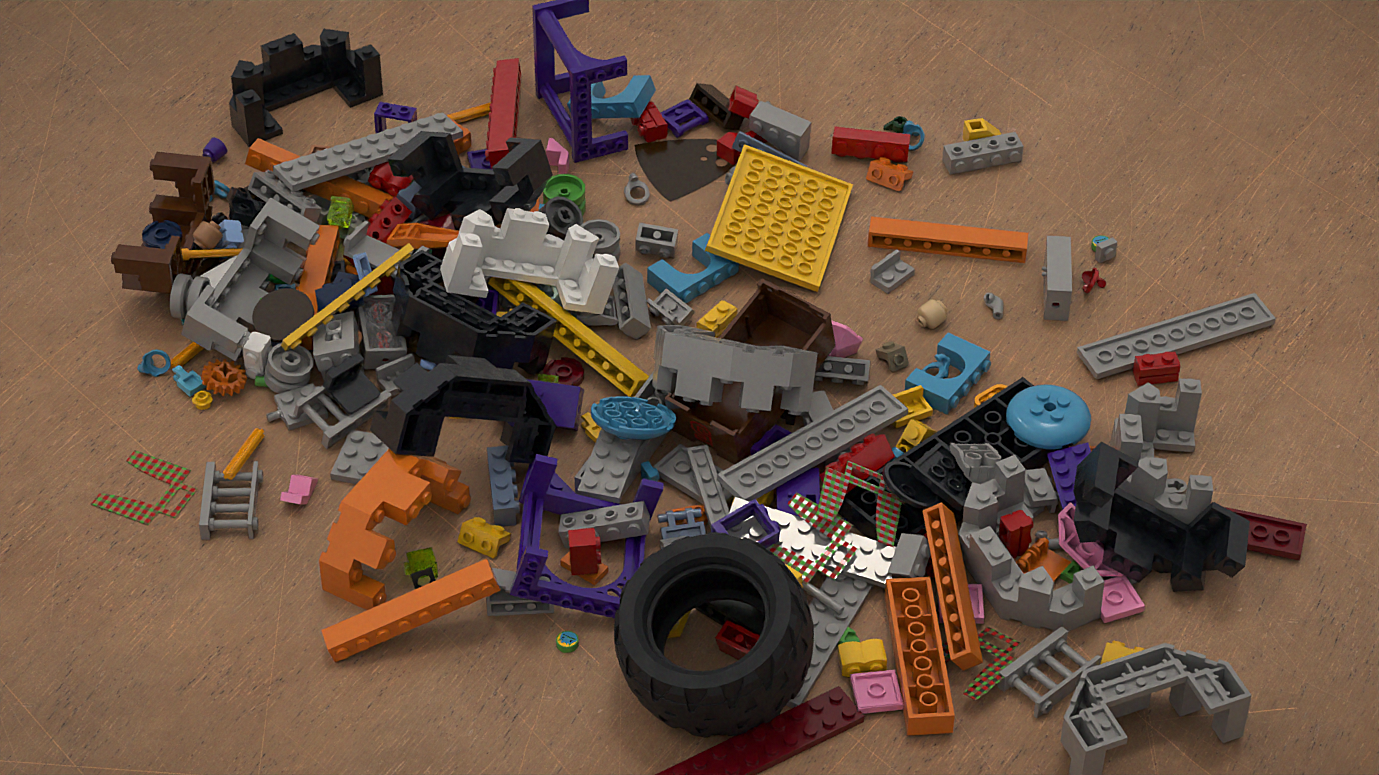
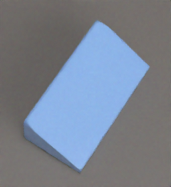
(363, 268)

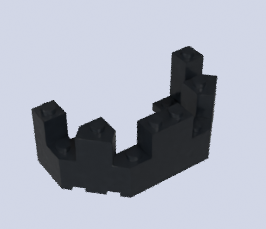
(296, 73)
(446, 184)
(460, 327)
(464, 390)
(1146, 538)

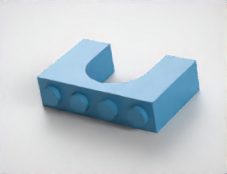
(627, 104)
(689, 286)
(946, 393)

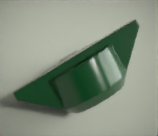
(896, 124)

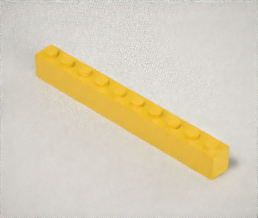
(576, 335)

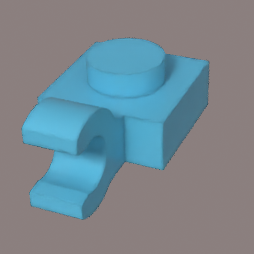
(188, 382)

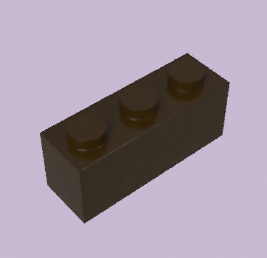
(715, 105)

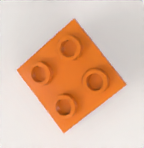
(1040, 555)

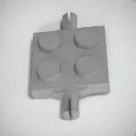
(286, 406)

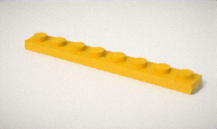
(342, 302)

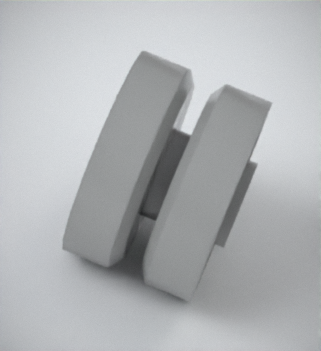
(608, 236)
(185, 293)
(287, 368)

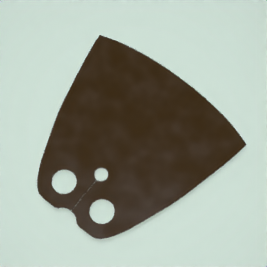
(677, 165)

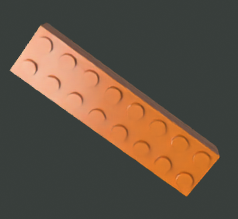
(919, 656)

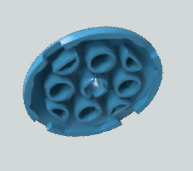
(1048, 416)
(632, 417)

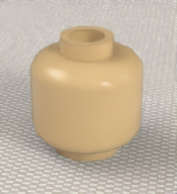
(931, 314)

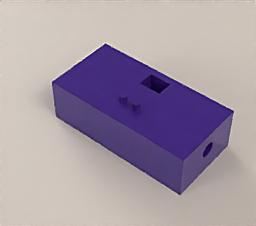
(561, 402)
(805, 484)

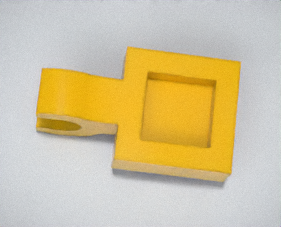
(590, 426)

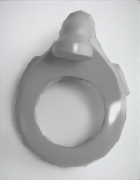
(634, 183)

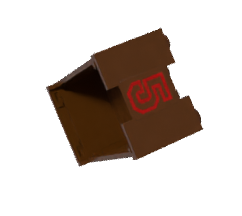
(767, 319)

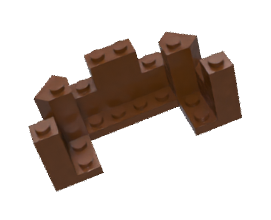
(157, 268)

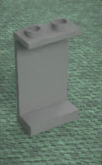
(376, 250)

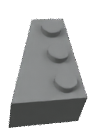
(781, 129)

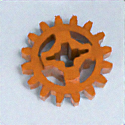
(223, 377)

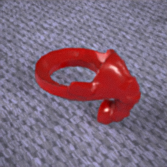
(1090, 279)

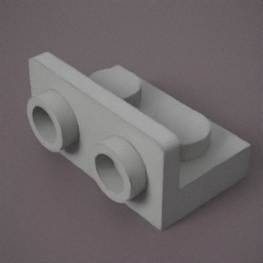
(890, 272)

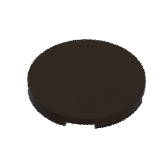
(282, 313)

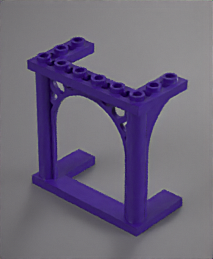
(578, 80)
(532, 560)

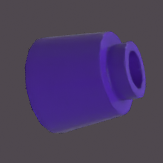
(215, 149)

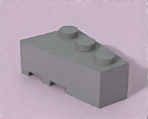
(505, 604)

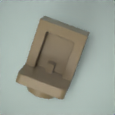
(894, 354)

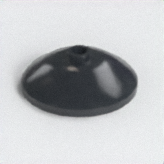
(907, 488)

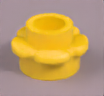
(202, 400)

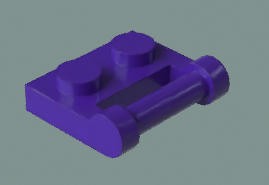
(682, 112)

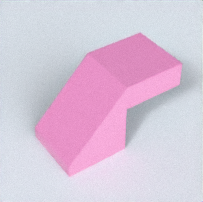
(557, 156)
(300, 489)

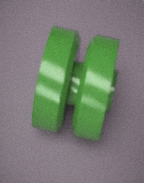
(566, 186)

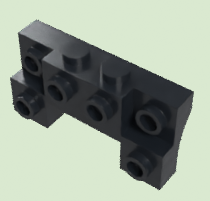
(242, 206)

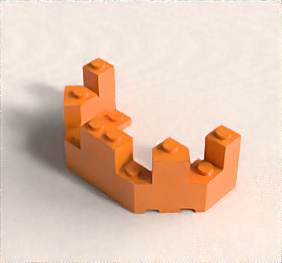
(395, 489)

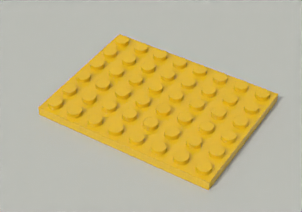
(779, 218)

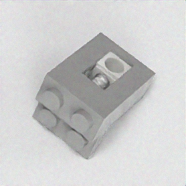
(336, 342)

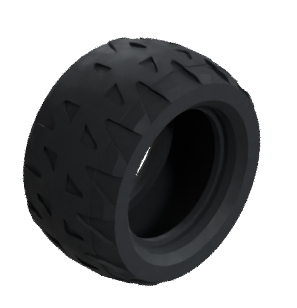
(693, 574)

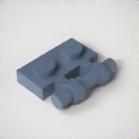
(690, 529)

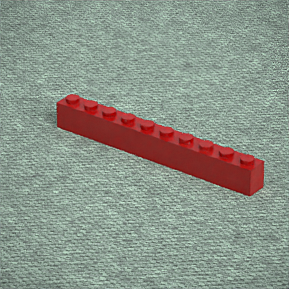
(503, 109)

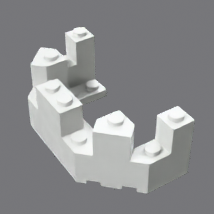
(527, 254)

